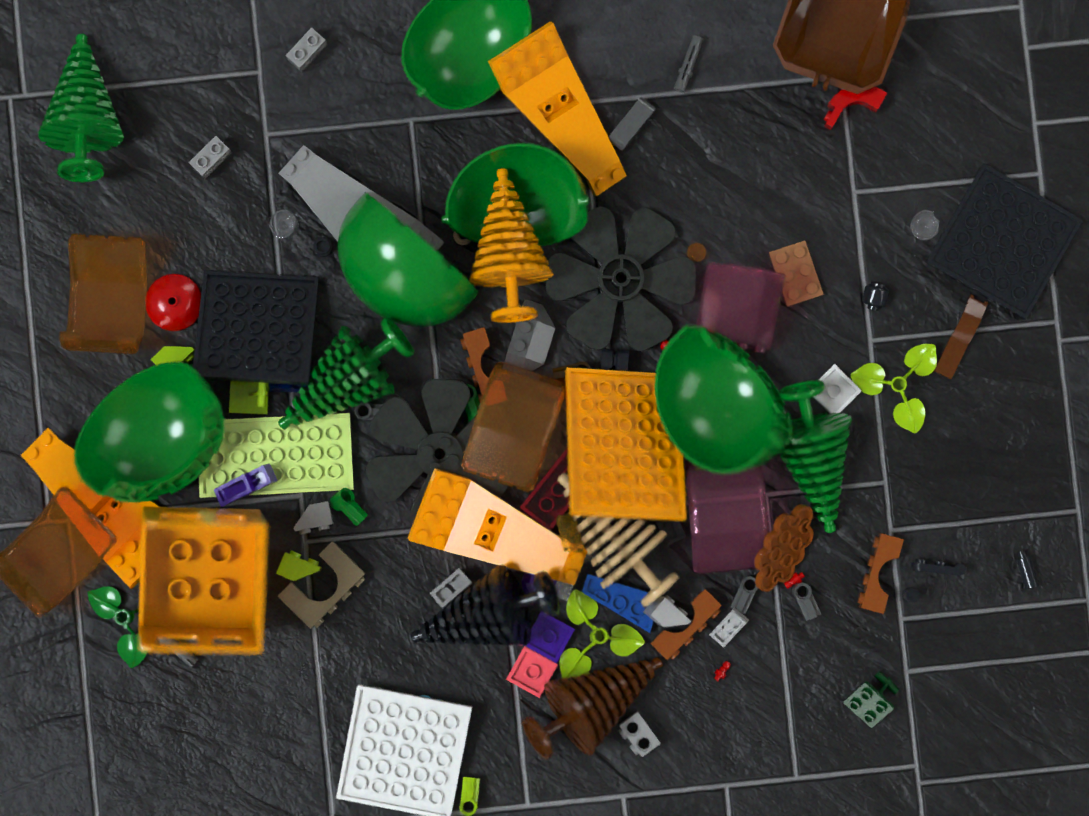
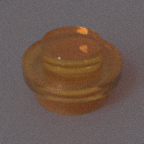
(696, 252)

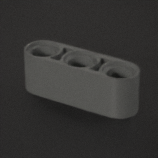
(631, 123)

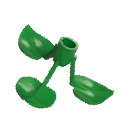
(105, 604)

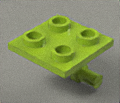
(248, 397)

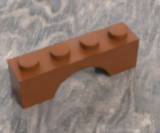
(476, 343)
(873, 596)
(704, 607)

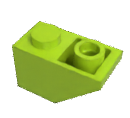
(174, 354)
(295, 568)

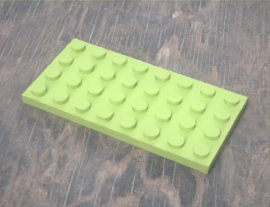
(303, 456)

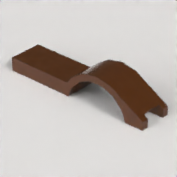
(960, 337)

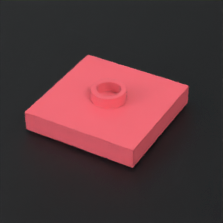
(531, 671)

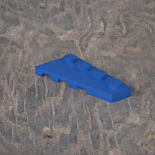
(620, 599)

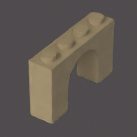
(348, 576)

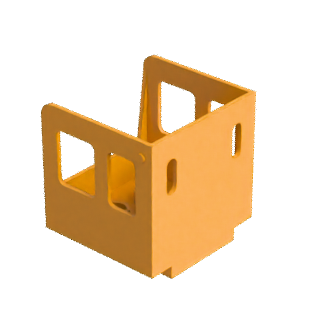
(201, 578)

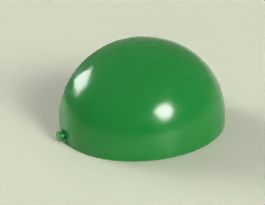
(451, 48)
(545, 186)

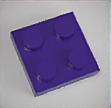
(549, 636)

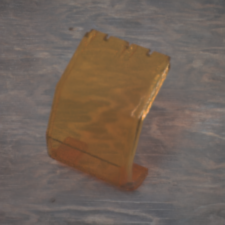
(106, 294)
(513, 426)
(55, 553)

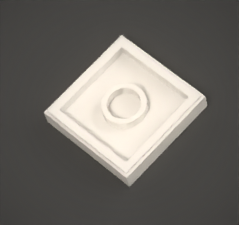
(838, 390)

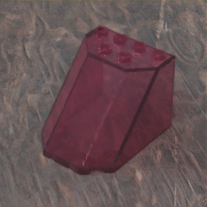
(740, 304)

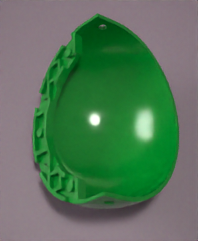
(398, 270)
(718, 403)
(150, 435)

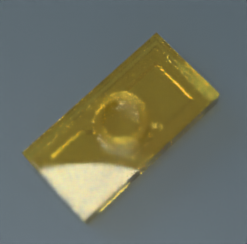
(569, 534)

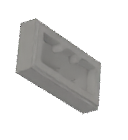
(729, 627)

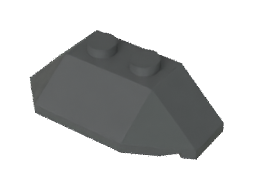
(531, 340)

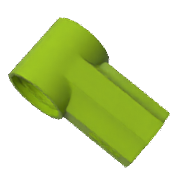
(470, 793)

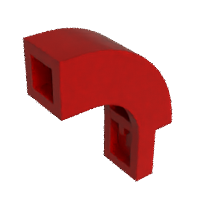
(870, 98)

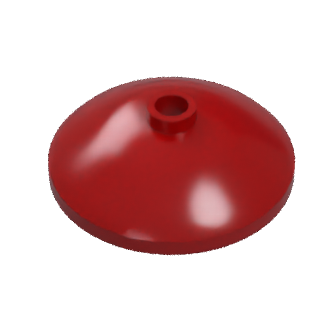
(183, 312)

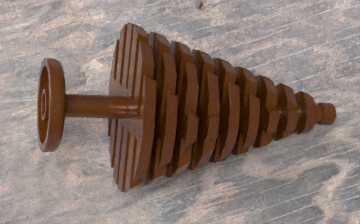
(589, 705)

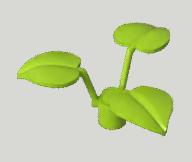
(871, 377)
(623, 637)

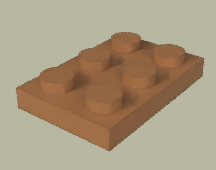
(800, 275)

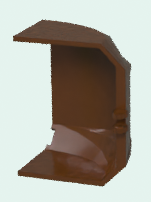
(840, 40)

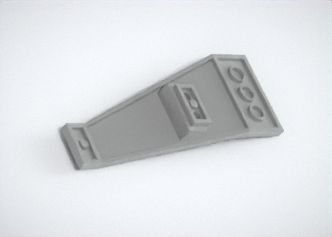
(333, 194)

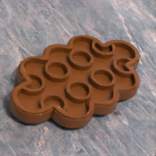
(784, 547)

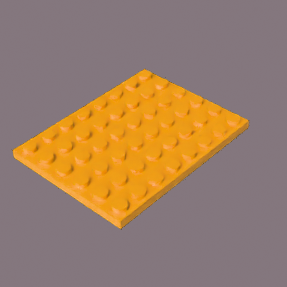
(619, 448)

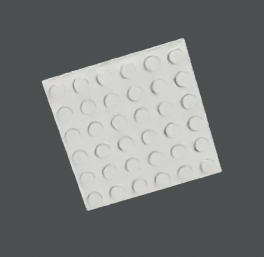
(403, 751)

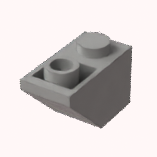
(315, 516)
(665, 613)

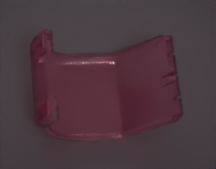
(726, 518)

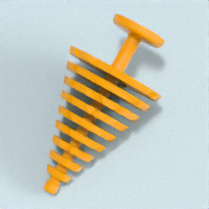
(509, 252)

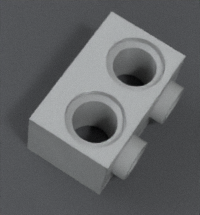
(306, 49)
(210, 157)
(451, 588)
(642, 732)

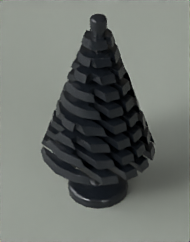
(491, 612)

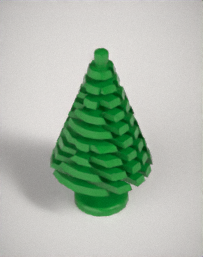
(80, 116)
(346, 375)
(816, 451)

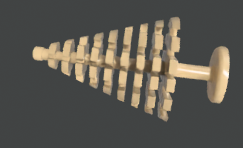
(633, 559)

